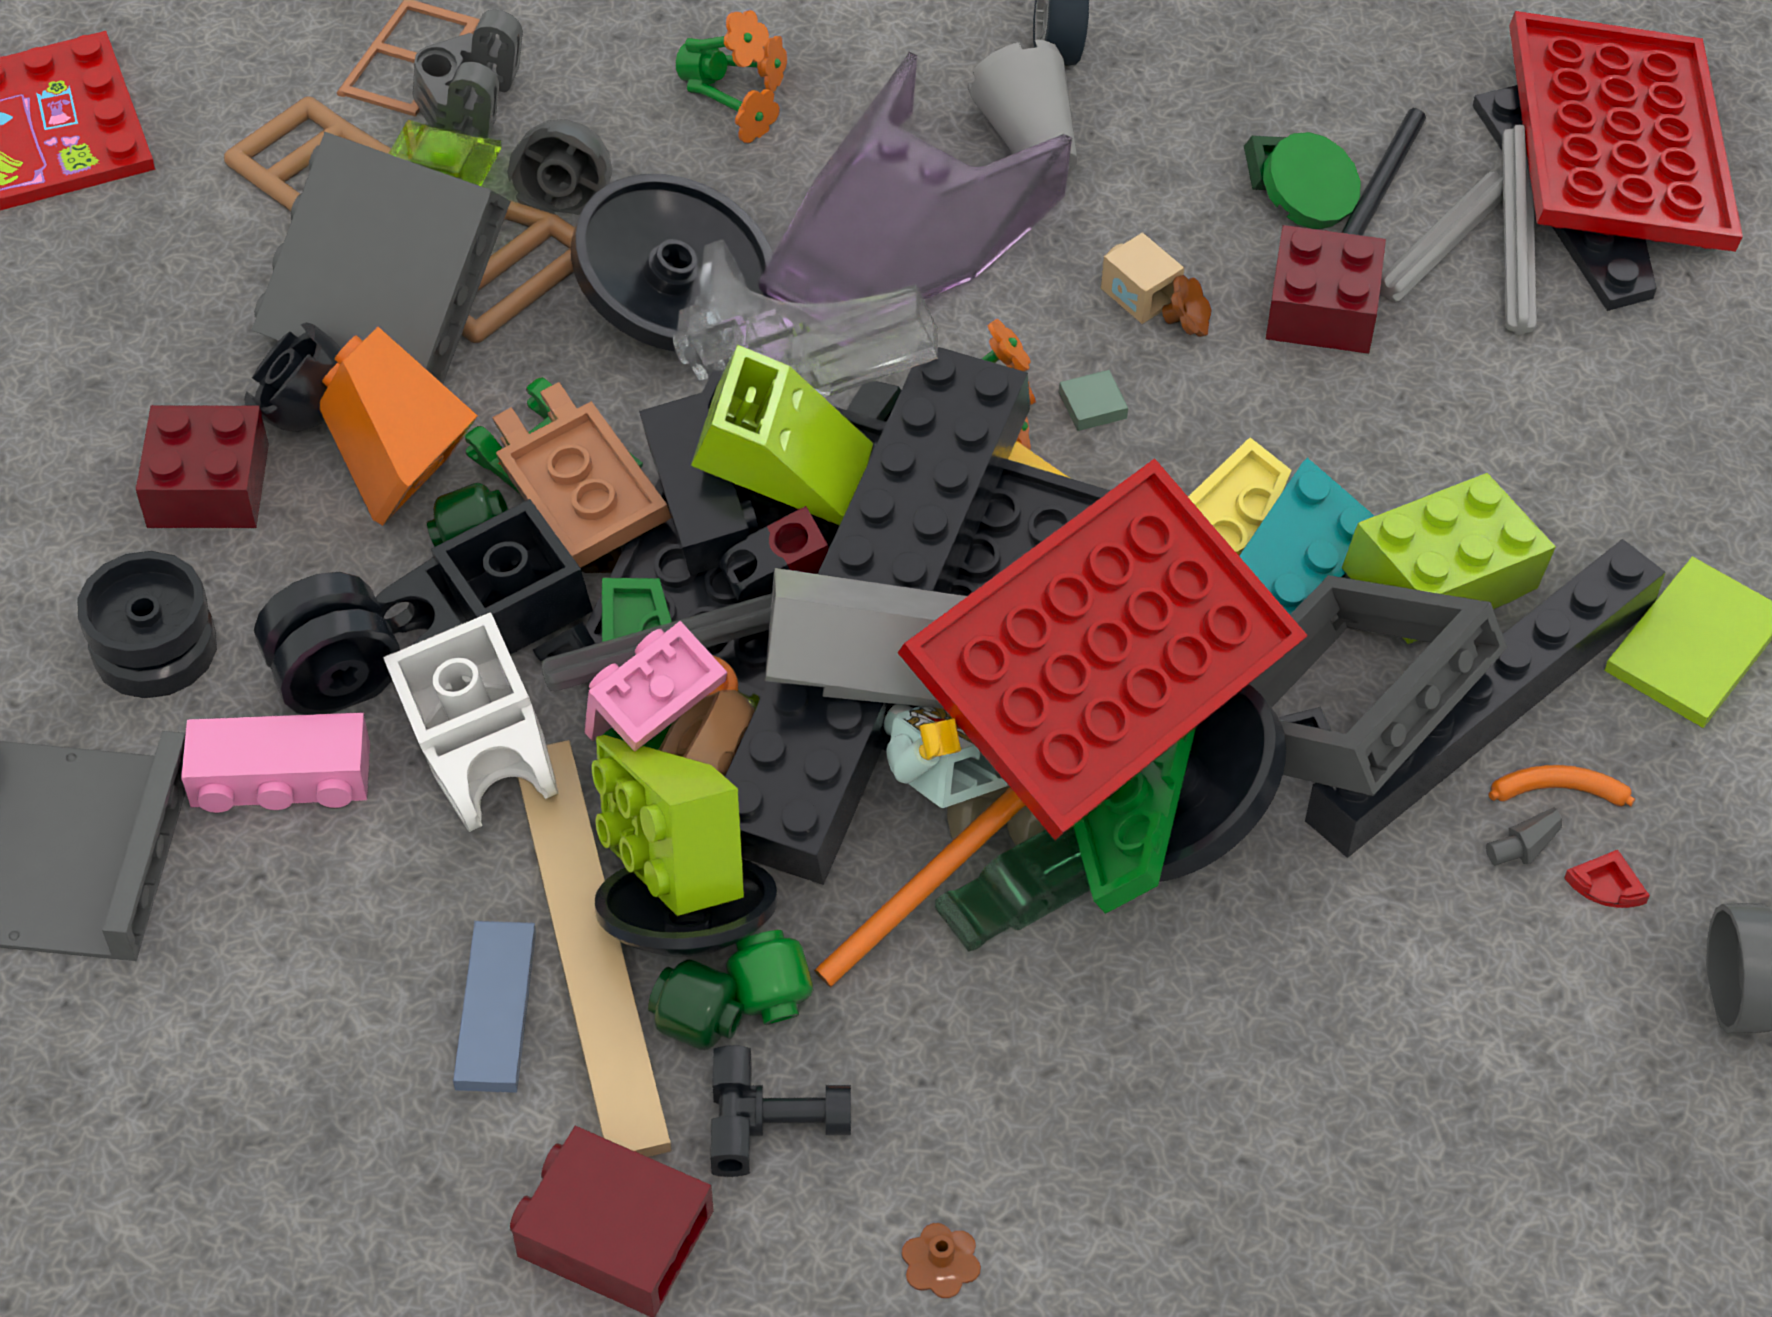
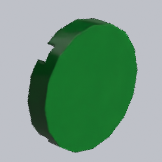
(1312, 180)

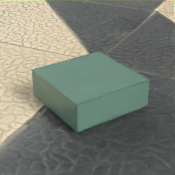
(1093, 400)

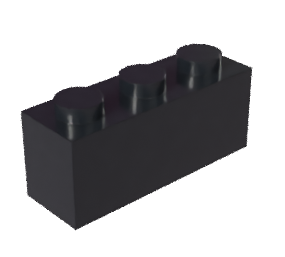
(700, 504)

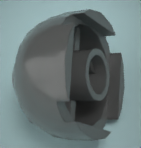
(555, 161)

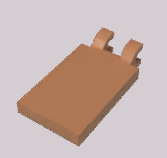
(579, 477)

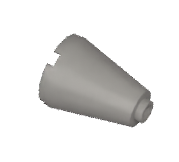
(1025, 96)

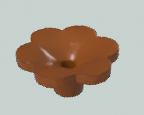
(1188, 306)
(938, 1270)

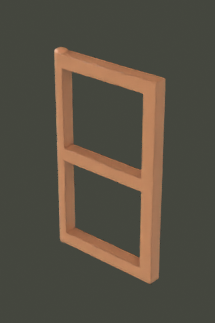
(379, 46)

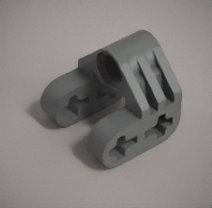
(452, 67)

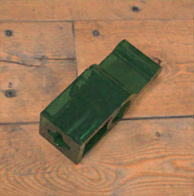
(1016, 889)

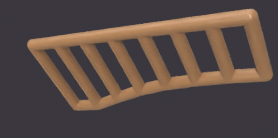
(541, 223)

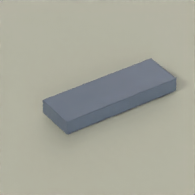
(495, 1007)

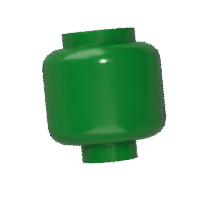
(770, 976)

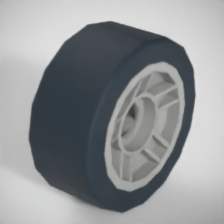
(1063, 25)

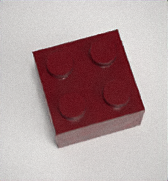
(1326, 289)
(202, 466)

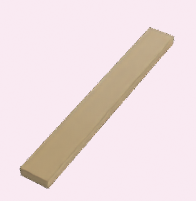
(593, 963)

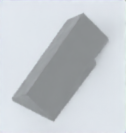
(849, 636)

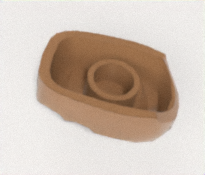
(711, 729)

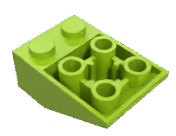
(781, 438)
(670, 824)

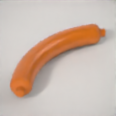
(1561, 777)

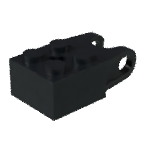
(498, 567)

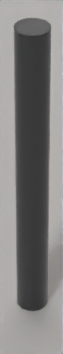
(1385, 172)

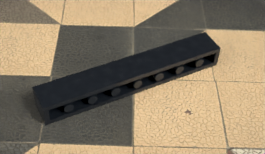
(1539, 657)

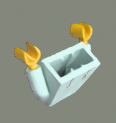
(937, 756)

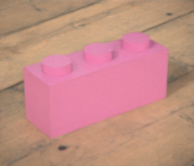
(276, 761)

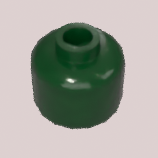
(463, 510)
(695, 1004)

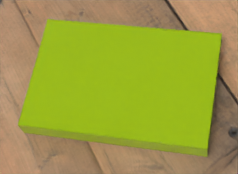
(1695, 642)

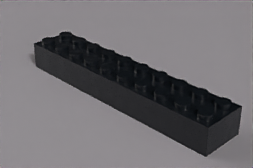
(907, 528)

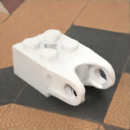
(471, 714)

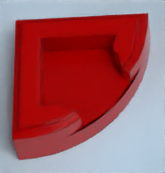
(1608, 880)

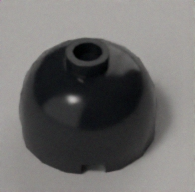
(293, 379)

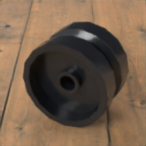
(147, 624)
(326, 643)

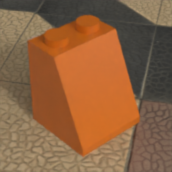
(390, 420)

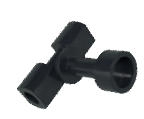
(745, 1110)

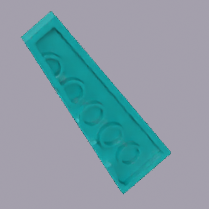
(1304, 536)

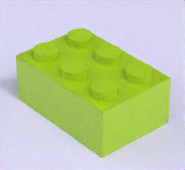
(1454, 544)

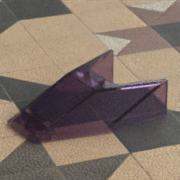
(906, 212)

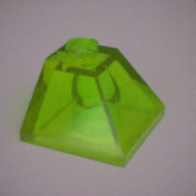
(447, 150)

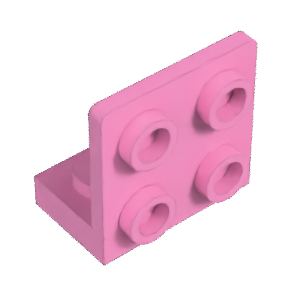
(652, 687)

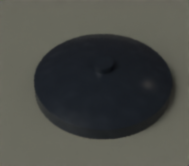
(643, 249)
(1226, 782)

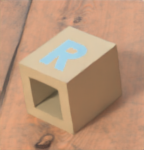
(1140, 277)

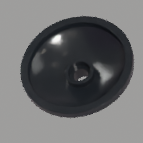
(646, 923)

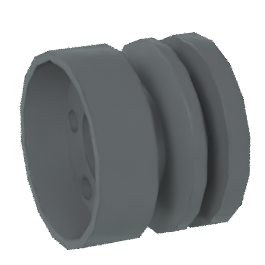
(1741, 966)

